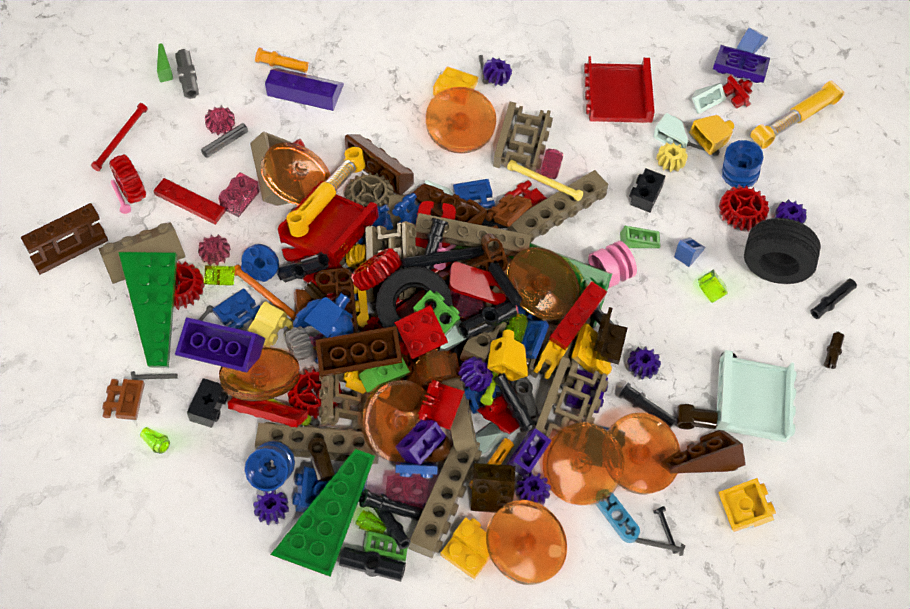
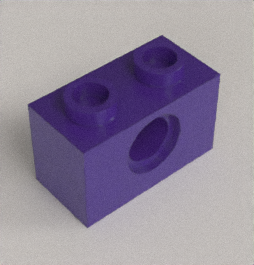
(529, 452)

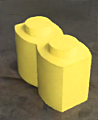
(268, 323)

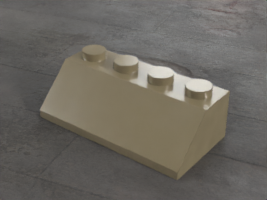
(259, 147)
(155, 240)

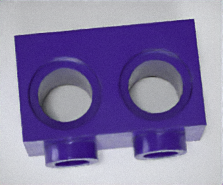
(420, 441)

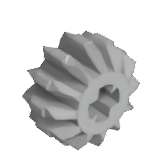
(299, 343)

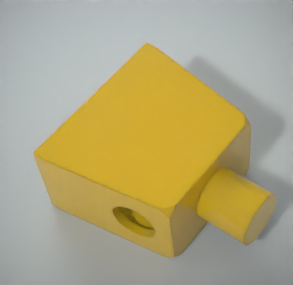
(712, 132)
(508, 357)

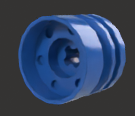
(742, 163)
(259, 468)

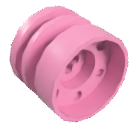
(616, 260)

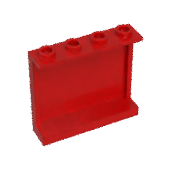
(619, 92)
(334, 229)

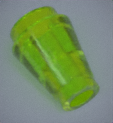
(518, 325)
(156, 441)
(369, 522)

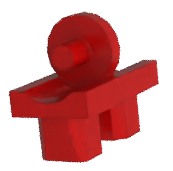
(741, 97)

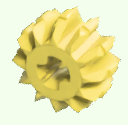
(672, 157)

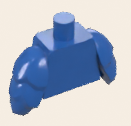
(326, 316)

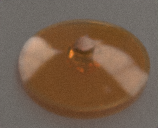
(460, 120)
(292, 171)
(543, 282)
(268, 378)
(390, 416)
(644, 445)
(583, 464)
(526, 542)

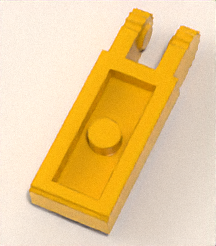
(362, 307)
(551, 355)

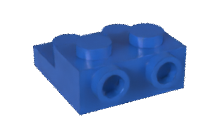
(308, 488)

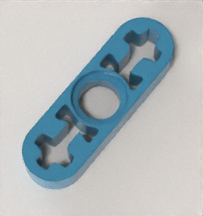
(621, 531)

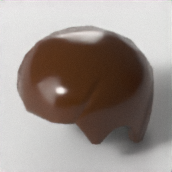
(440, 452)

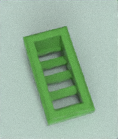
(163, 67)
(629, 233)
(386, 539)

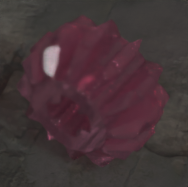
(219, 120)
(551, 163)
(214, 250)

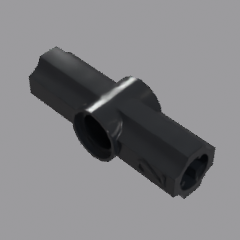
(303, 267)
(480, 324)
(386, 567)

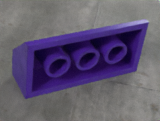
(303, 88)
(219, 345)

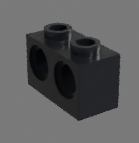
(649, 186)

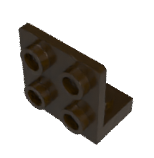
(610, 340)
(492, 487)

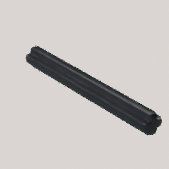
(442, 257)

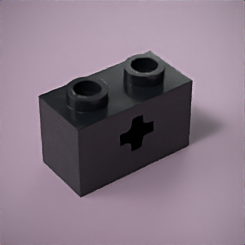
(207, 403)

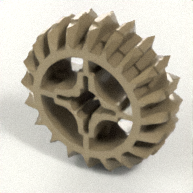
(371, 188)

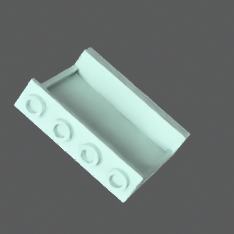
(755, 398)

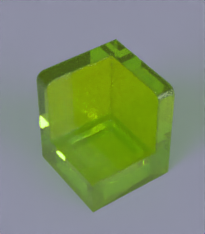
(219, 275)
(712, 286)

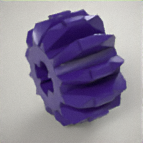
(497, 71)
(791, 211)
(650, 364)
(475, 374)
(541, 488)
(276, 511)

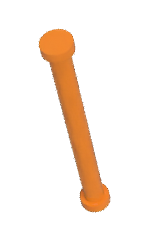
(263, 291)

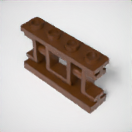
(53, 254)

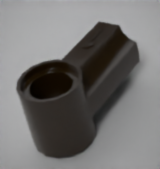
(689, 417)
(321, 461)

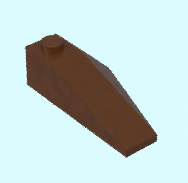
(466, 211)
(713, 453)

